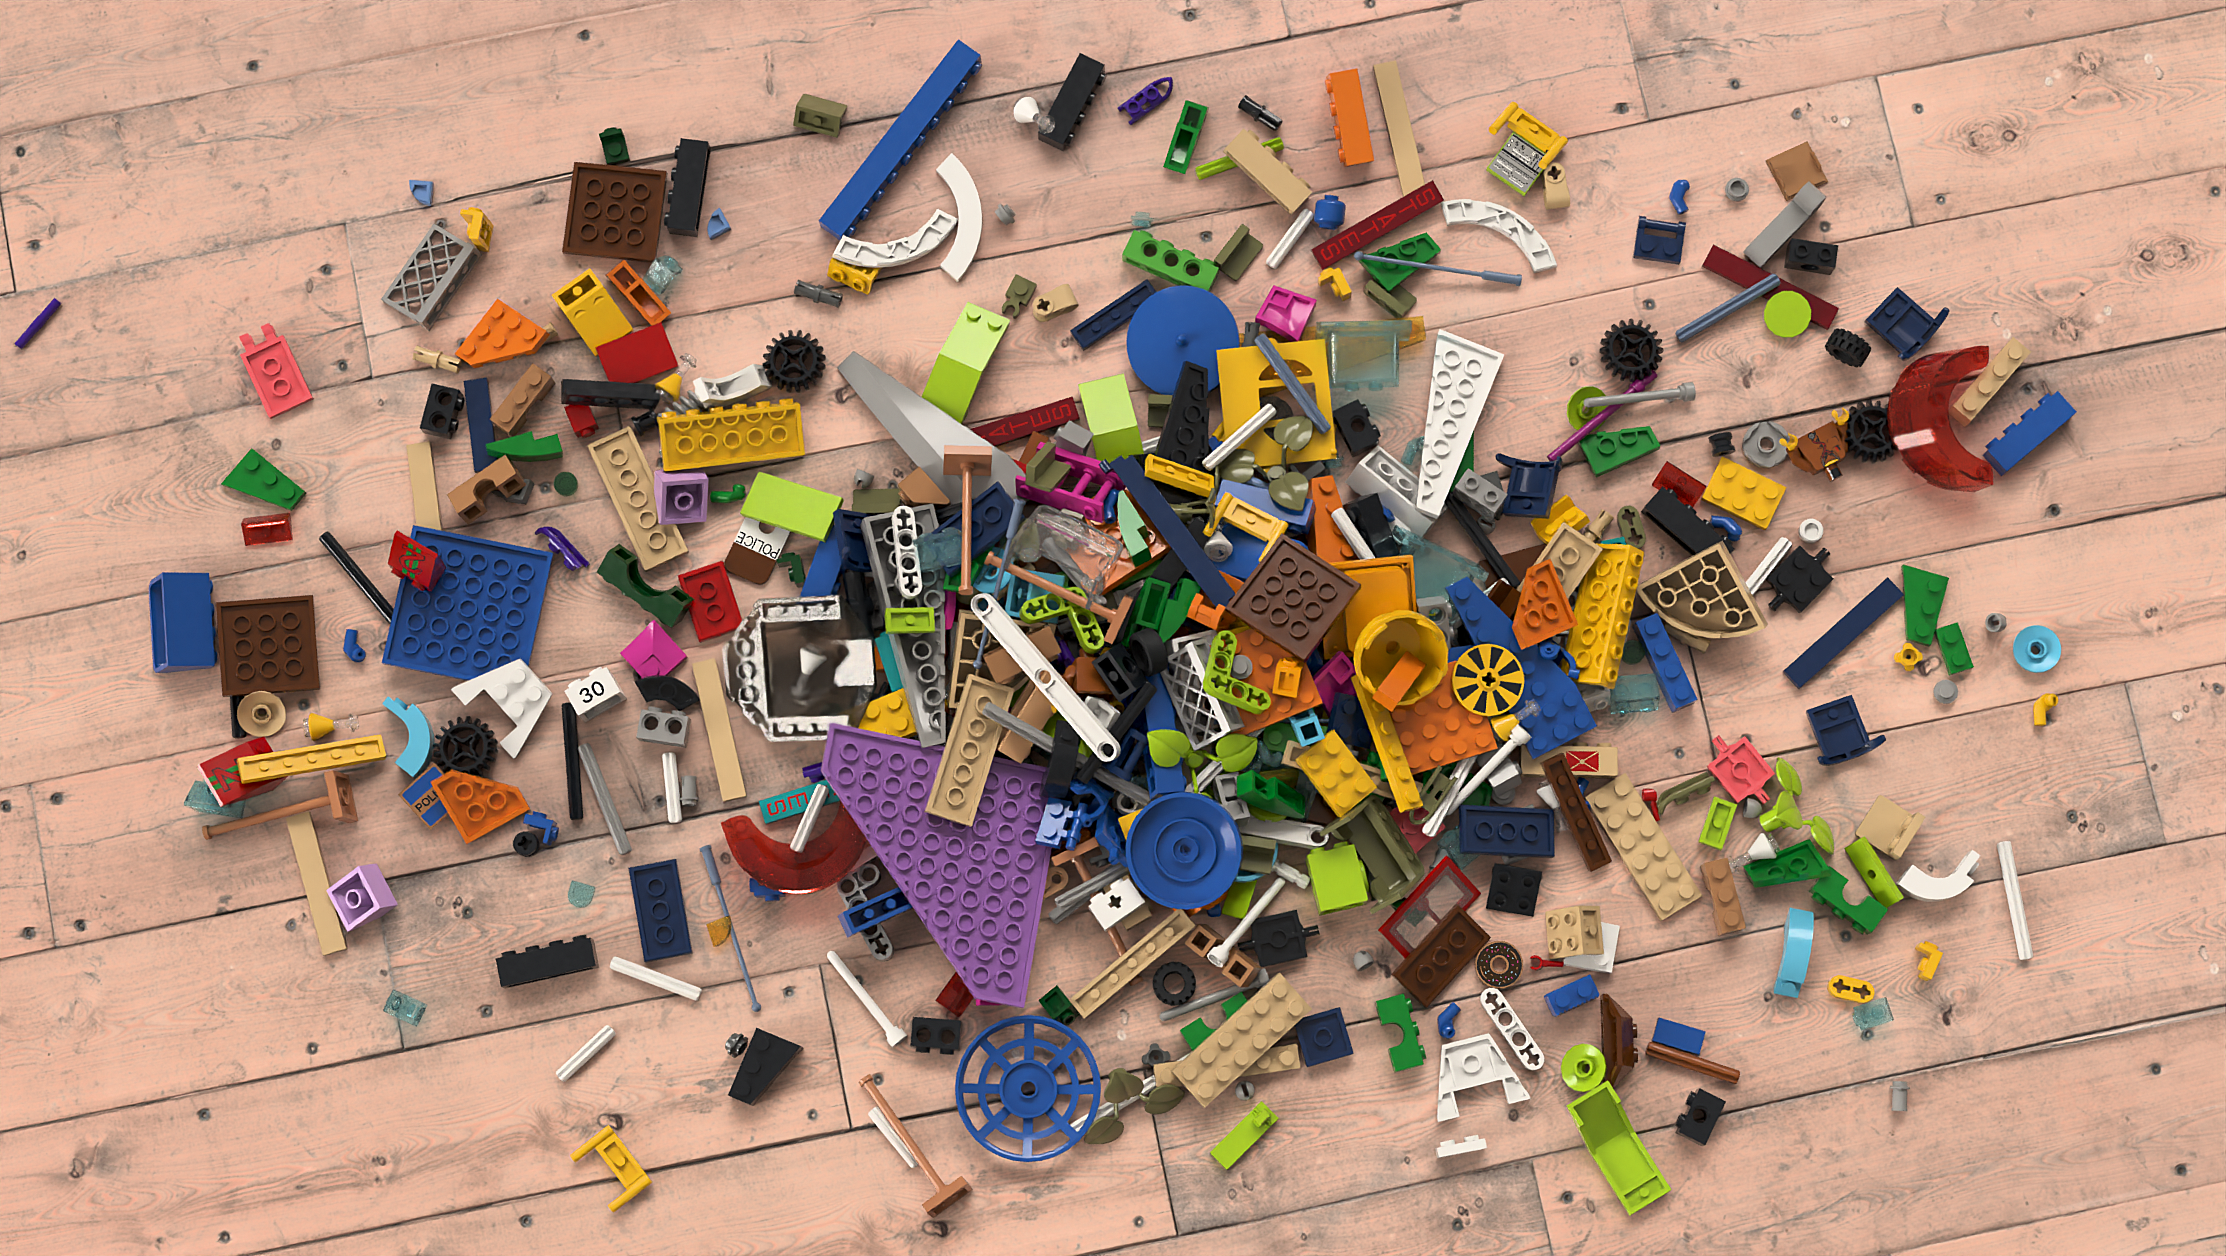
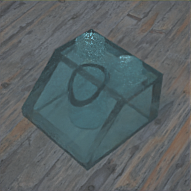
(202, 800)

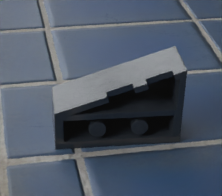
(761, 1065)

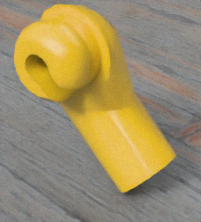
(2041, 706)

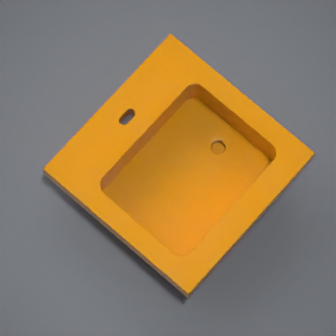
(1385, 587)

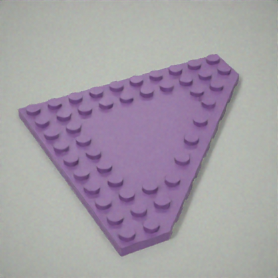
(969, 885)

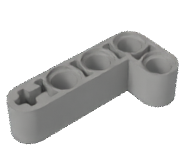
(1785, 225)
(858, 895)

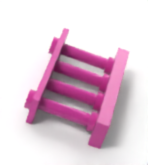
(1081, 467)

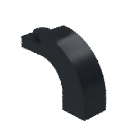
(1062, 761)

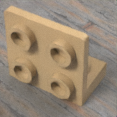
(1889, 827)
(1574, 932)

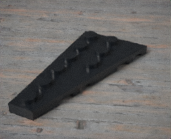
(1185, 432)

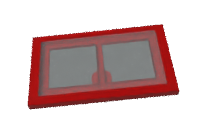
(1428, 905)

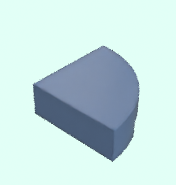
(422, 191)
(717, 224)

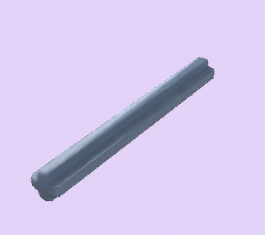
(1727, 308)
(1292, 383)

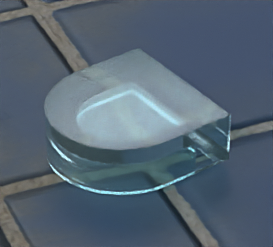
(580, 894)

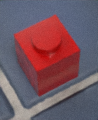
(582, 420)

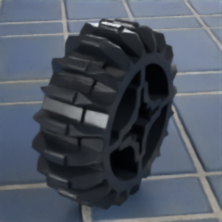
(1625, 343)
(788, 367)
(1866, 424)
(472, 740)

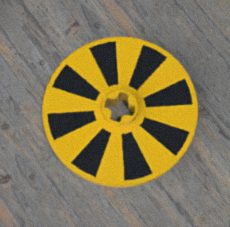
(1474, 693)

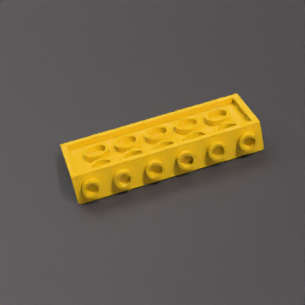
(731, 435)
(1603, 614)

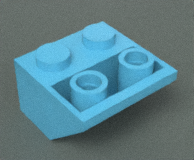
(1021, 591)

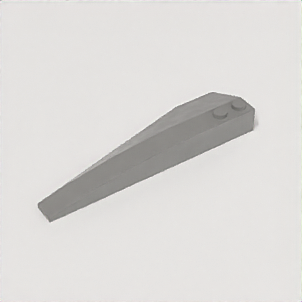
(925, 430)
(916, 654)

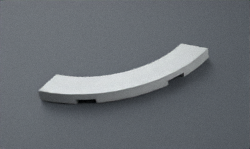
(969, 218)
(1506, 222)
(897, 251)

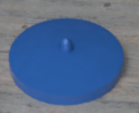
(1177, 328)
(1184, 850)

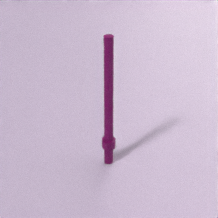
(1634, 387)

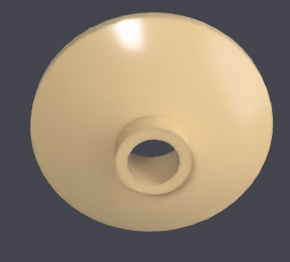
(261, 724)

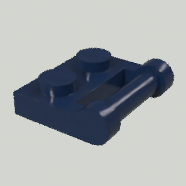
(1657, 247)
(1125, 745)

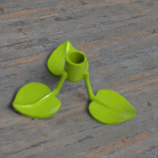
(1169, 746)
(1786, 813)

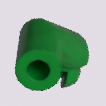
(727, 496)
(1373, 758)

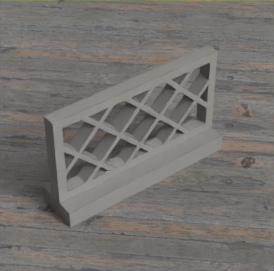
(448, 284)
(1222, 711)

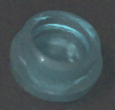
(1141, 219)

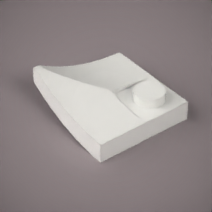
(1599, 963)

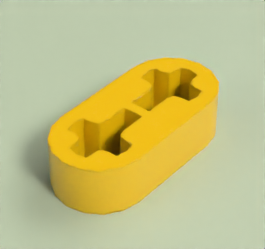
(1849, 994)

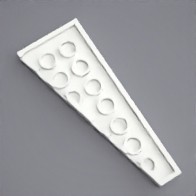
(1456, 398)

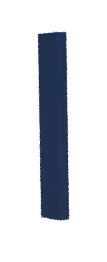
(1843, 633)

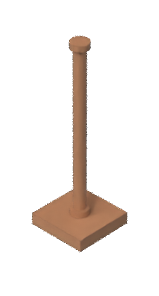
(967, 462)
(1114, 616)
(339, 798)
(1077, 857)
(946, 1194)

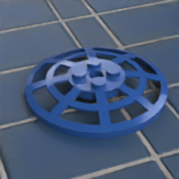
(1013, 1080)

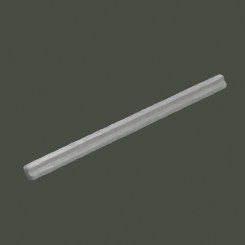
(1046, 741)

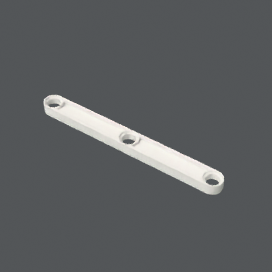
(1057, 690)
(1283, 831)

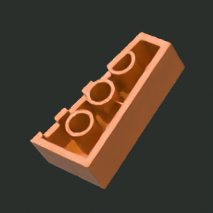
(1349, 117)

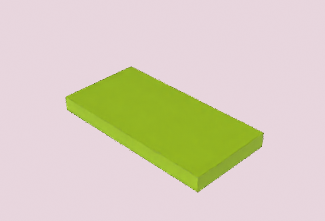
(791, 506)

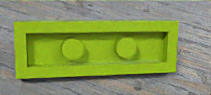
(1244, 1135)

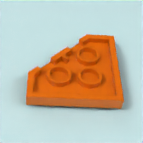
(501, 336)
(1542, 606)
(478, 803)

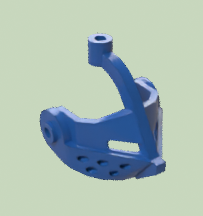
(1551, 650)
(1098, 804)

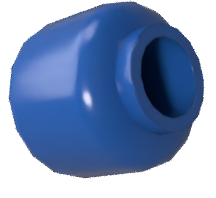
(1329, 212)

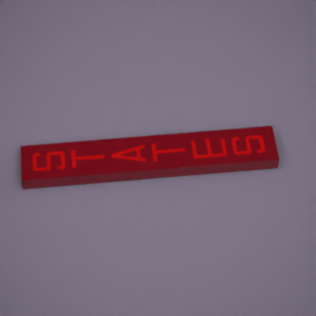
(1377, 225)
(1024, 423)

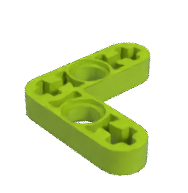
(1072, 611)
(1223, 678)

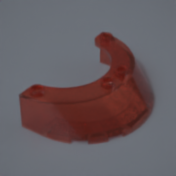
(1922, 424)
(785, 870)

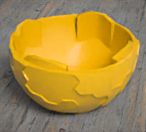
(1413, 634)

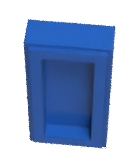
(1678, 1036)

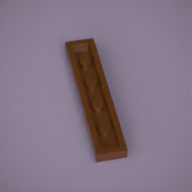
(1576, 812)

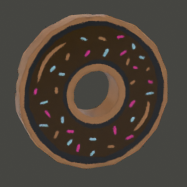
(1511, 957)

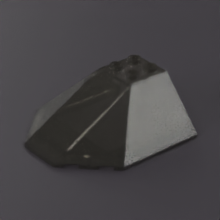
(766, 661)

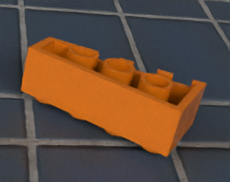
(1324, 535)

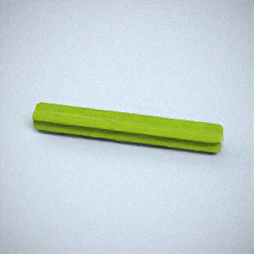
(1225, 163)

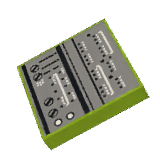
(1517, 164)

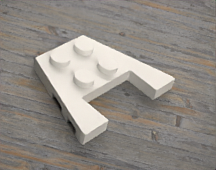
(516, 692)
(1473, 1064)

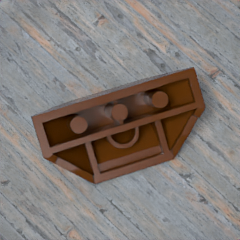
(1617, 1040)

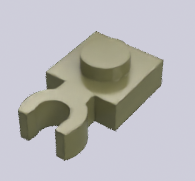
(1019, 292)

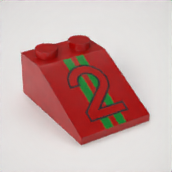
(415, 562)
(224, 777)

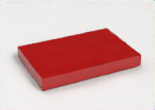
(637, 355)
(714, 603)

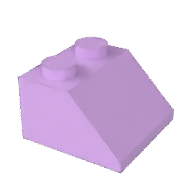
(681, 496)
(361, 896)

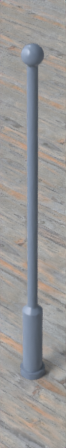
(1486, 275)
(1011, 532)
(715, 880)

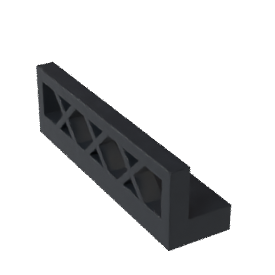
(609, 394)

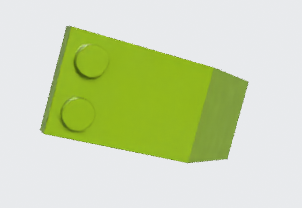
(964, 360)
(1111, 418)
(1617, 1148)

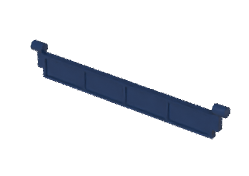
(1171, 528)

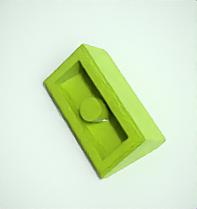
(1238, 899)

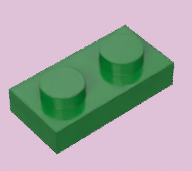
(1953, 649)

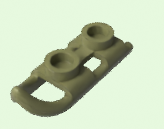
(1680, 792)
(1429, 802)

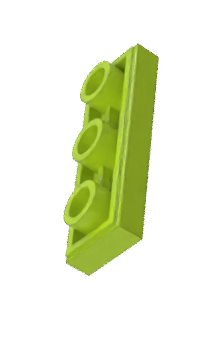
(1874, 872)

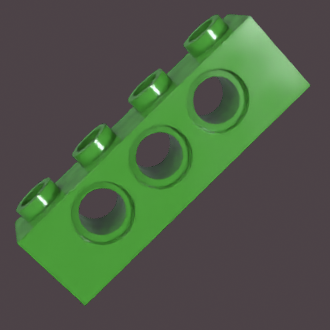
(1156, 265)

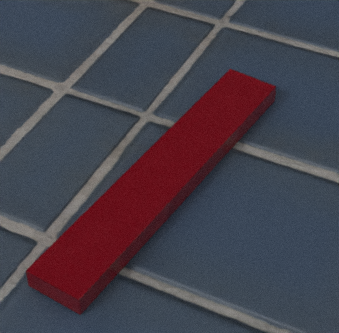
(1747, 275)

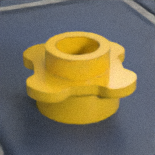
(1915, 656)

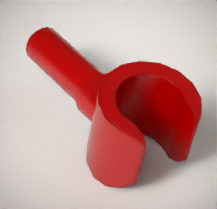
(1650, 795)
(1545, 963)

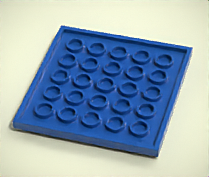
(478, 611)

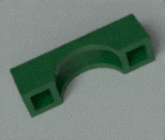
(621, 570)

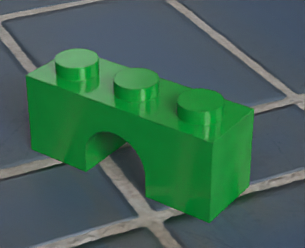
(1862, 916)
(1397, 1011)
(1197, 1031)

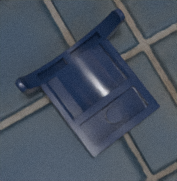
(1904, 323)
(1530, 486)
(851, 541)
(1840, 731)

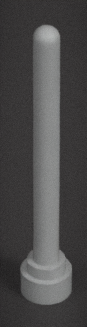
(1684, 392)
(1259, 981)

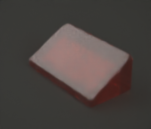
(1681, 483)
(267, 529)
(955, 996)

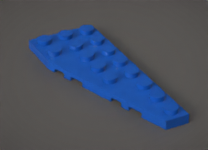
(1561, 704)

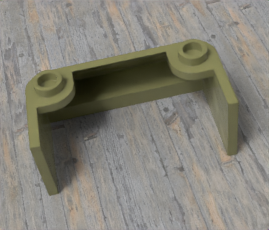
(1381, 849)

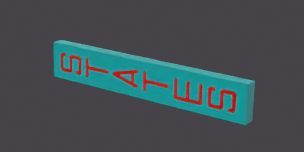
(793, 802)

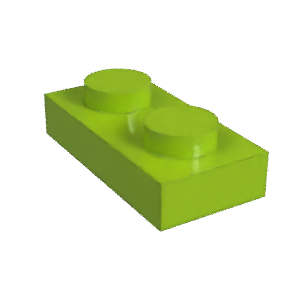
(909, 620)
(1717, 823)

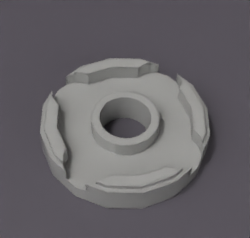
(1759, 456)

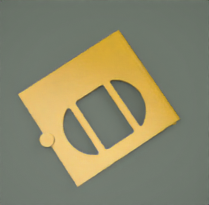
(1240, 386)

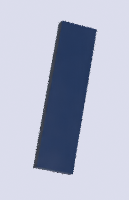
(1111, 316)
(480, 425)

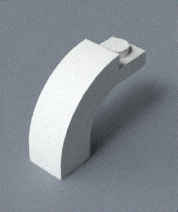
(732, 388)
(1929, 889)

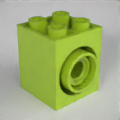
(1337, 878)

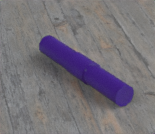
(38, 323)

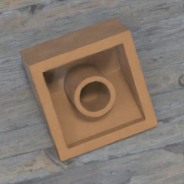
(920, 490)

